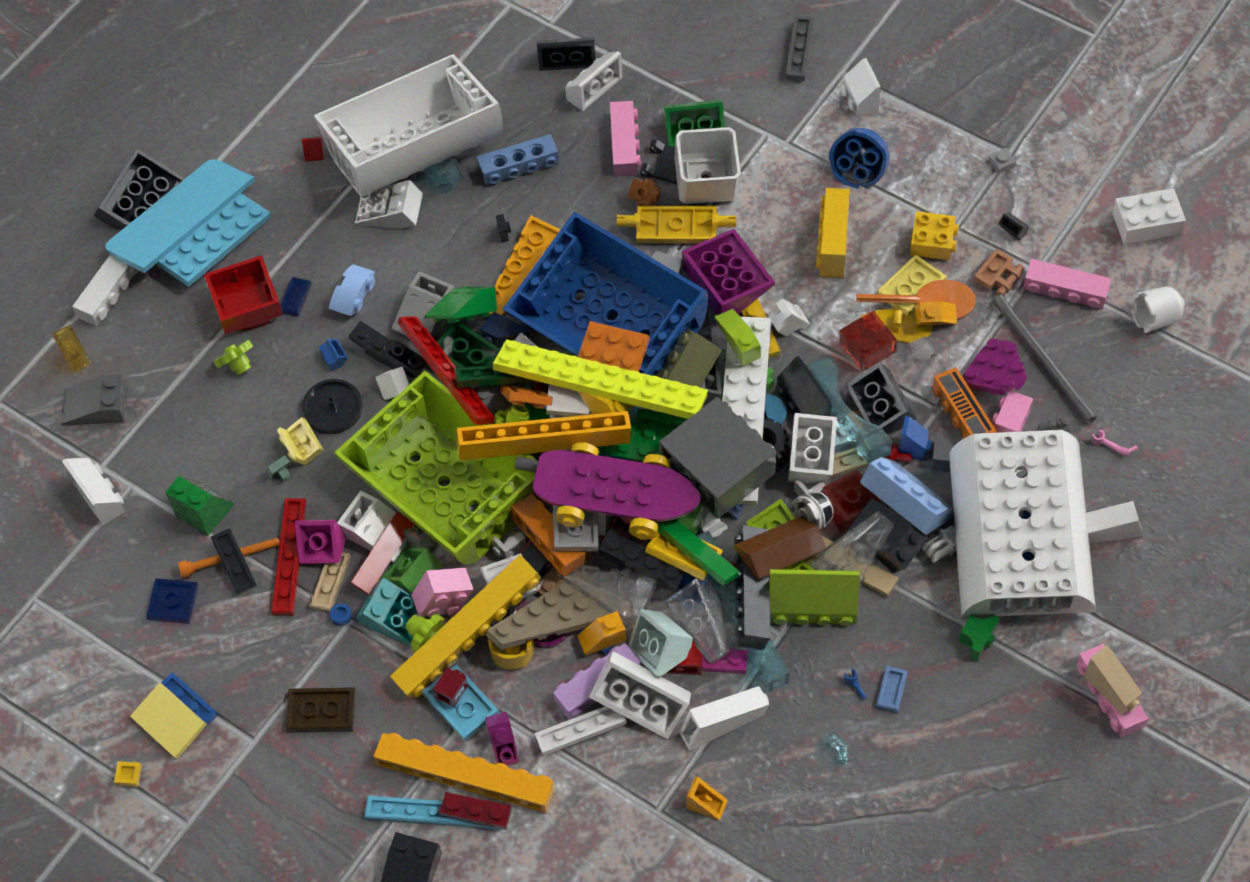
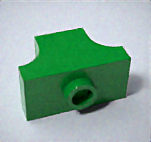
(979, 634)

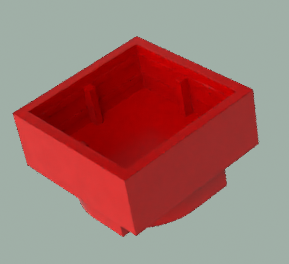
(243, 295)

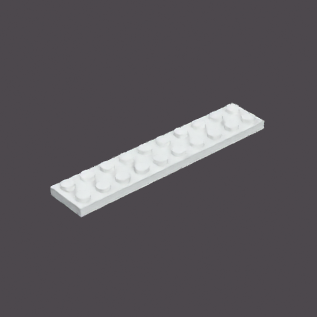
(746, 385)

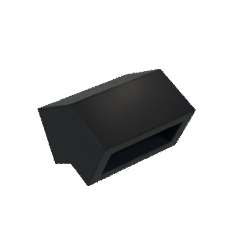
(1023, 227)

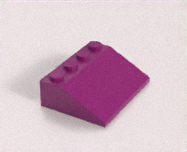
(726, 272)

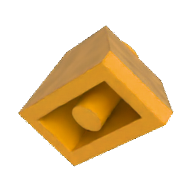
(935, 313)
(602, 633)

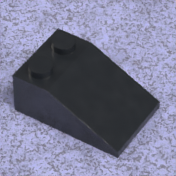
(901, 543)
(411, 860)

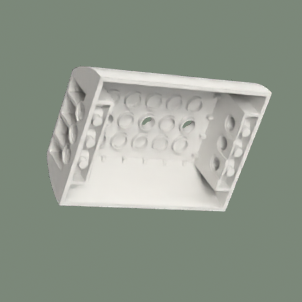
(409, 124)
(994, 536)

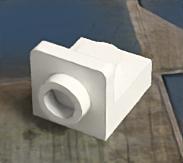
(711, 524)
(511, 547)

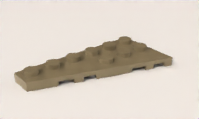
(555, 612)

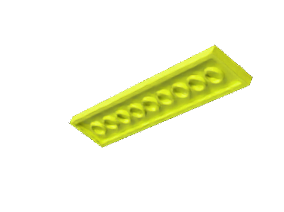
(600, 379)

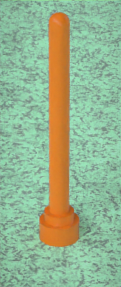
(187, 568)

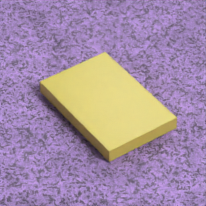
(909, 281)
(168, 720)

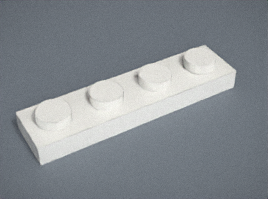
(578, 729)

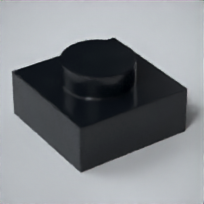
(503, 228)

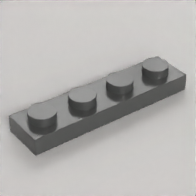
(799, 48)

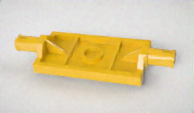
(675, 223)

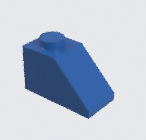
(914, 439)

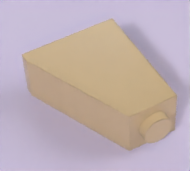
(1113, 681)

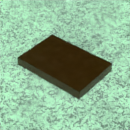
(320, 710)

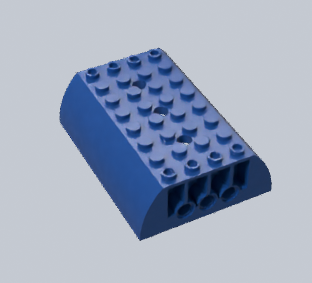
(614, 280)

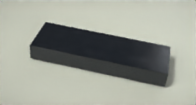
(233, 561)

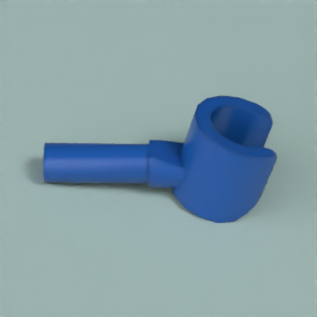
(853, 681)

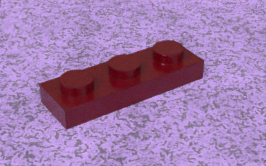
(475, 810)

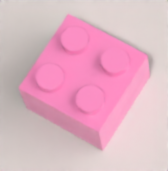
(442, 592)

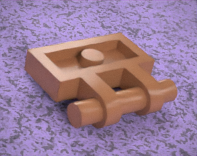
(994, 268)

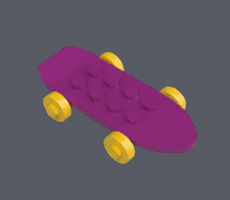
(614, 487)

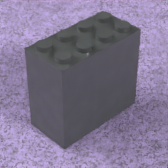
(719, 456)

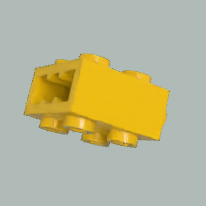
(933, 235)

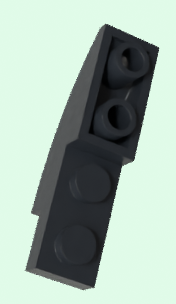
(386, 351)

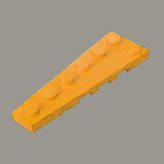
(532, 244)

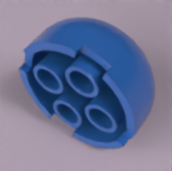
(848, 151)

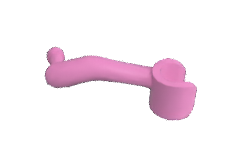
(1098, 441)

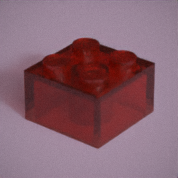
(868, 340)
(847, 498)

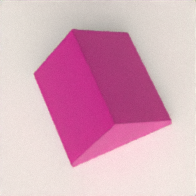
(319, 541)

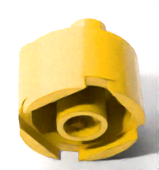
(512, 657)

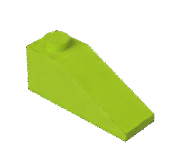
(739, 336)

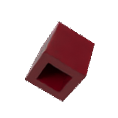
(451, 686)

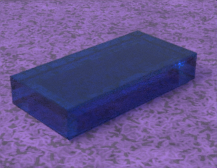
(295, 296)

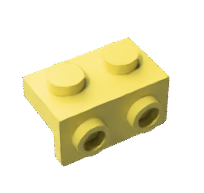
(300, 442)

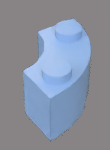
(350, 295)

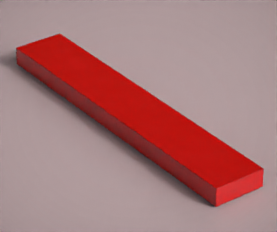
(288, 559)

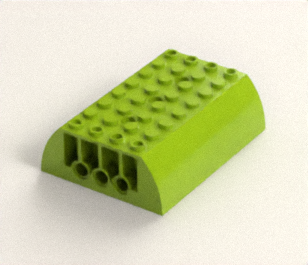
(425, 424)

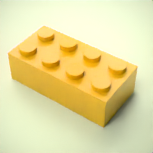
(833, 232)

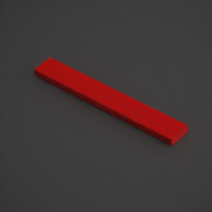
(444, 370)

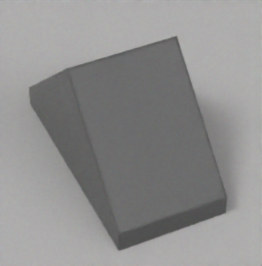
(941, 453)

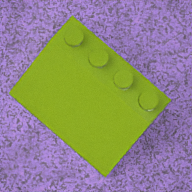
(814, 597)

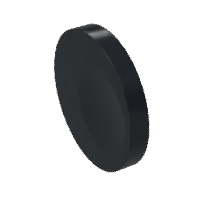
(332, 406)

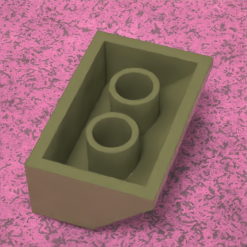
(690, 359)

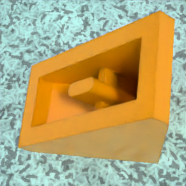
(705, 799)

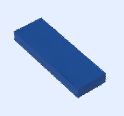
(190, 698)

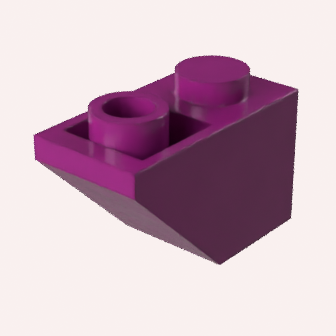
(502, 738)

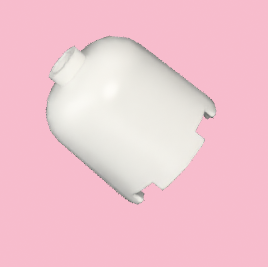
(1157, 308)

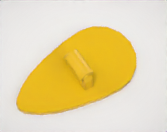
(901, 326)

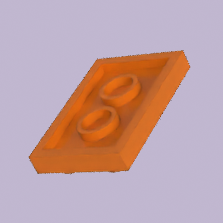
(614, 346)
(520, 395)

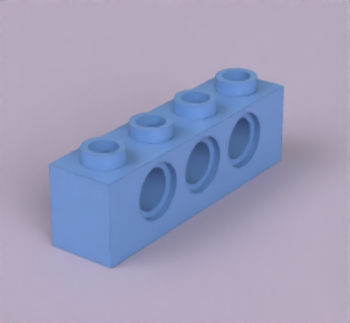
(518, 159)

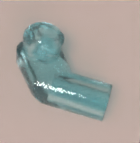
(840, 745)

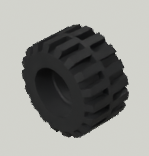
(779, 439)

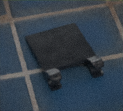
(665, 167)

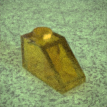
(71, 348)

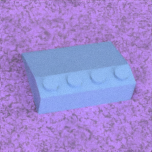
(907, 495)

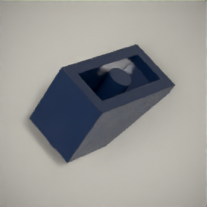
(499, 329)

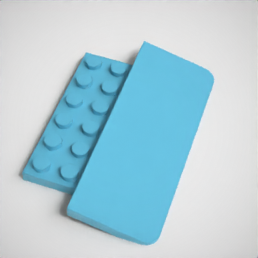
(192, 224)

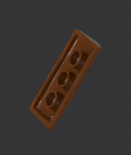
(781, 547)

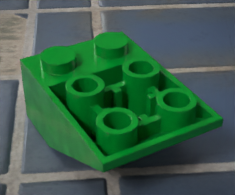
(464, 303)

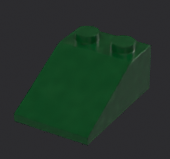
(467, 348)

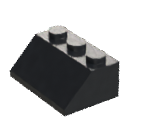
(566, 53)
(802, 390)
(880, 398)

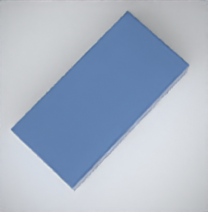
(892, 689)

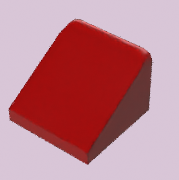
(313, 149)

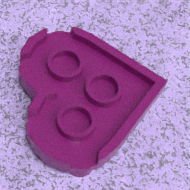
(996, 368)

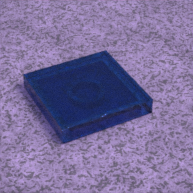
(172, 601)

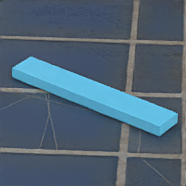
(411, 811)

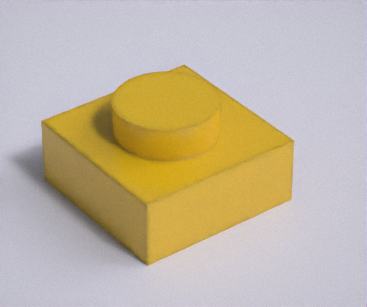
(127, 774)

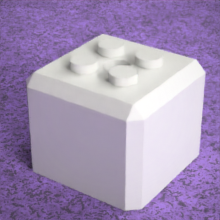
(708, 153)

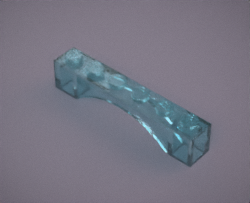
(868, 438)

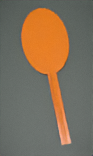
(938, 290)

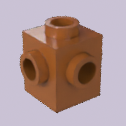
(644, 192)

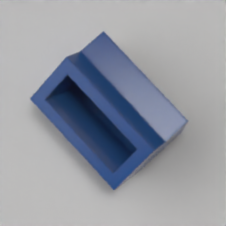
(333, 354)

